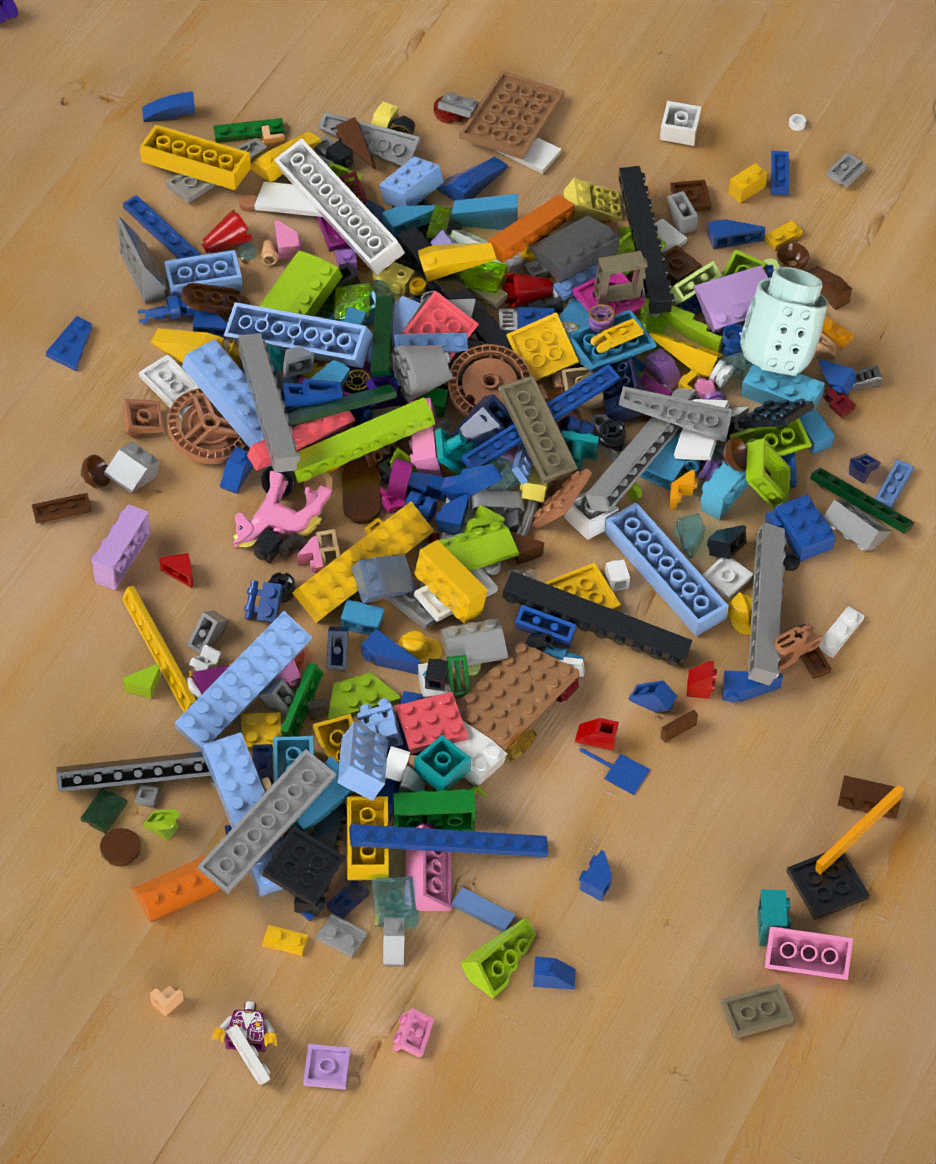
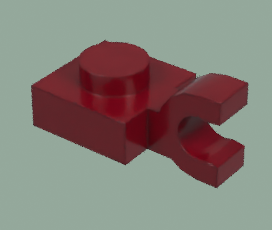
(839, 404)

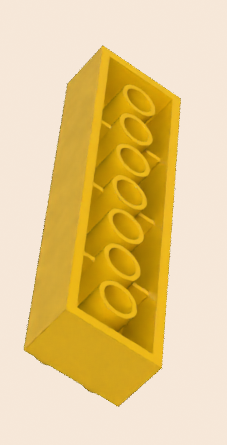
(336, 580)

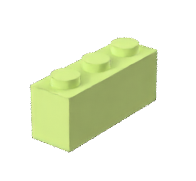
(685, 287)

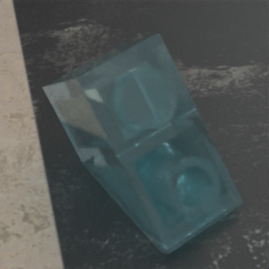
(691, 533)

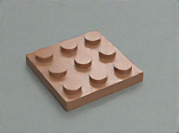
(561, 498)

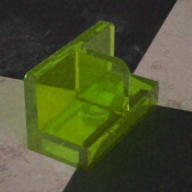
(439, 220)

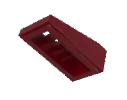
(359, 187)

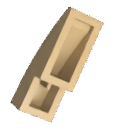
(328, 546)

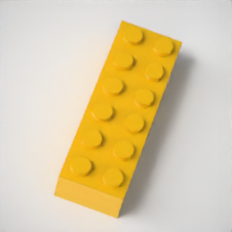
(195, 157)

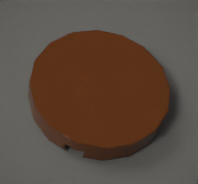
(120, 847)

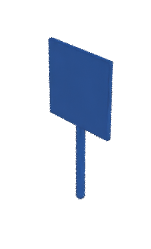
(624, 772)

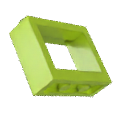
(774, 489)

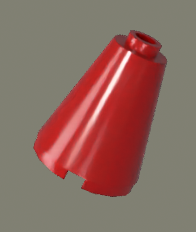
(226, 234)
(525, 289)

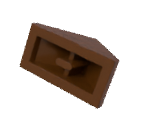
(527, 547)

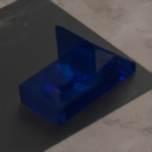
(862, 466)

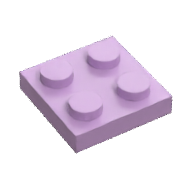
(326, 1066)

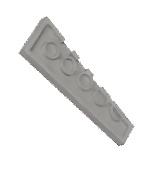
(382, 142)
(191, 188)
(689, 414)

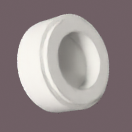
(797, 122)

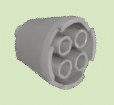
(420, 369)

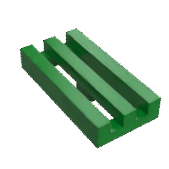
(450, 675)

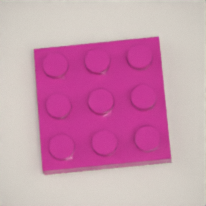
(586, 296)

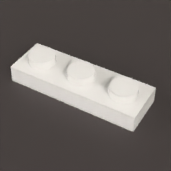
(840, 631)
(248, 1054)

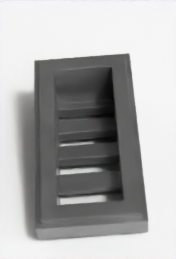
(869, 372)

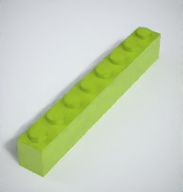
(363, 439)

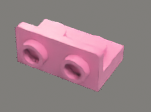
(413, 1032)

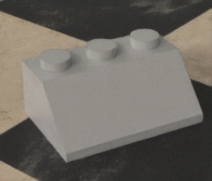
(856, 524)
(479, 641)

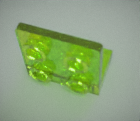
(484, 277)
(352, 296)
(651, 324)

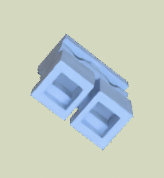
(382, 721)

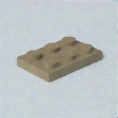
(757, 1011)

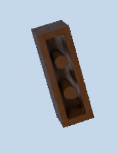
(865, 795)

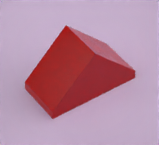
(178, 567)

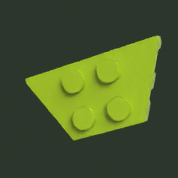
(358, 691)

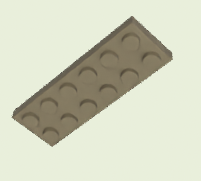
(537, 429)

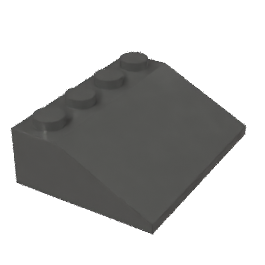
(576, 247)

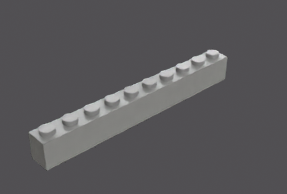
(268, 403)
(634, 459)
(766, 603)

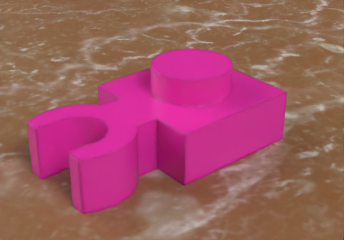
(391, 503)

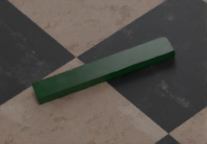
(382, 336)
(341, 405)
(862, 500)

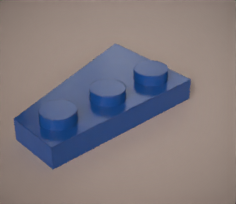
(70, 344)

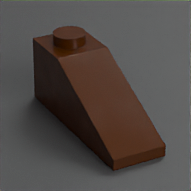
(352, 136)
(833, 287)

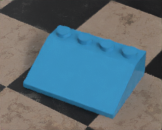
(593, 360)

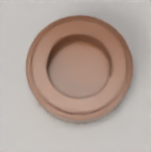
(247, 202)

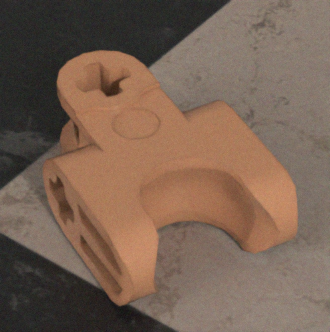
(796, 643)

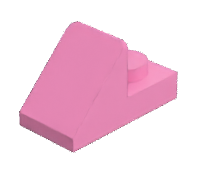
(311, 555)

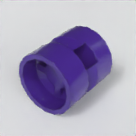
(7, 10)

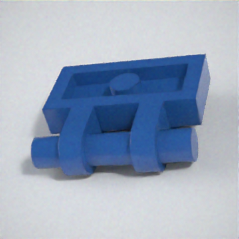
(269, 602)

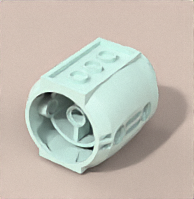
(784, 321)

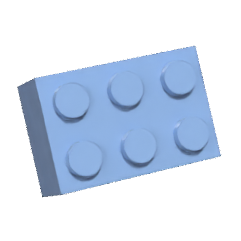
(411, 183)

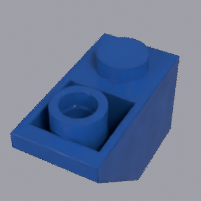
(597, 878)

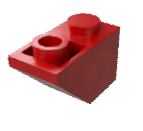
(701, 680)
(598, 733)

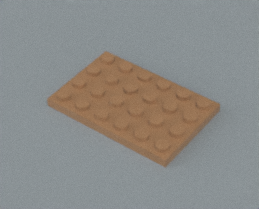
(512, 114)
(515, 693)

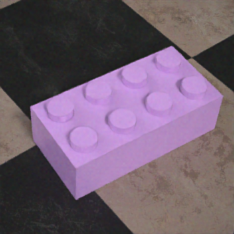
(121, 547)

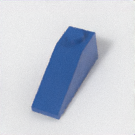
(733, 233)
(388, 654)
(740, 688)

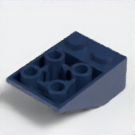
(611, 396)
(484, 421)

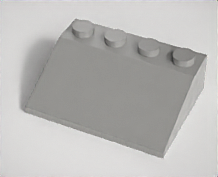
(140, 264)

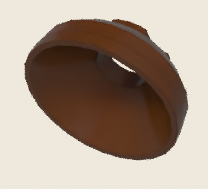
(793, 252)
(735, 454)
(96, 467)

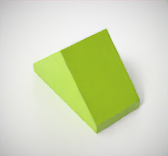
(143, 682)

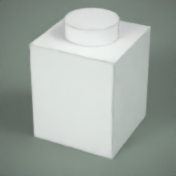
(617, 575)

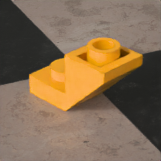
(682, 487)

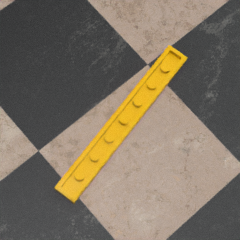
(158, 648)

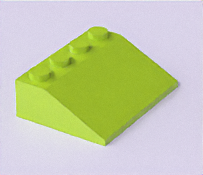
(303, 285)

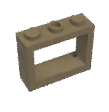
(619, 264)

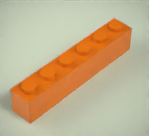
(532, 228)

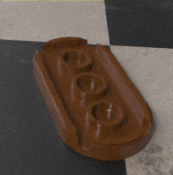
(212, 298)
(361, 492)

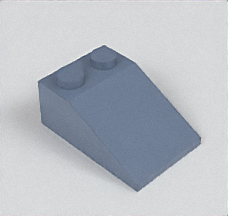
(383, 578)

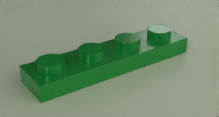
(246, 130)
(304, 693)

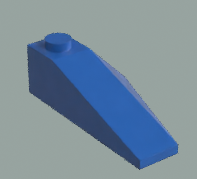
(472, 180)

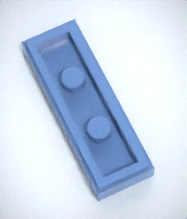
(894, 483)
(483, 910)

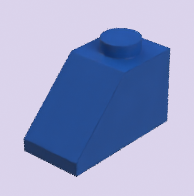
(209, 323)
(838, 376)
(236, 471)
(452, 515)
(653, 696)
(553, 974)

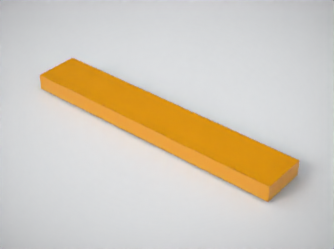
(859, 829)

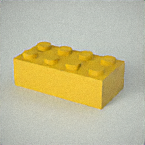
(451, 581)
(367, 862)

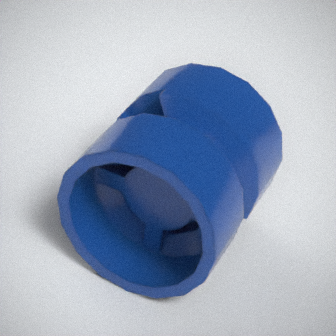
(178, 308)
(731, 339)
(573, 423)
(426, 506)

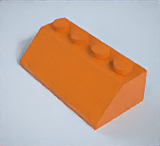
(174, 890)

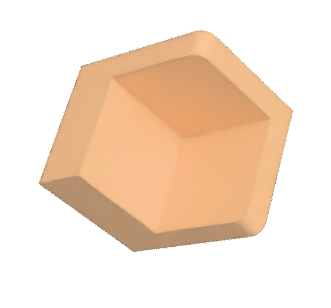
(272, 140)
(322, 479)
(167, 999)

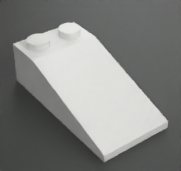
(484, 754)

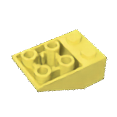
(593, 201)

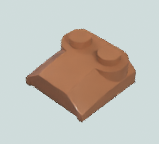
(142, 417)

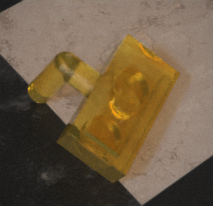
(520, 745)

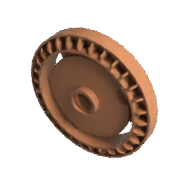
(490, 367)
(200, 441)

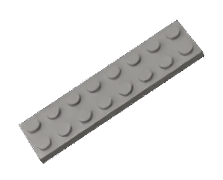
(266, 822)

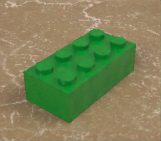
(439, 808)

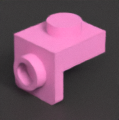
(703, 387)

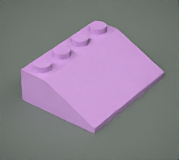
(728, 298)

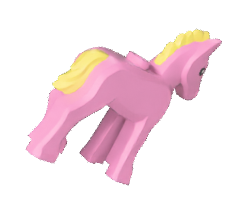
(279, 517)

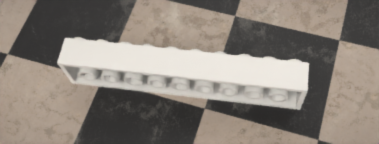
(339, 206)

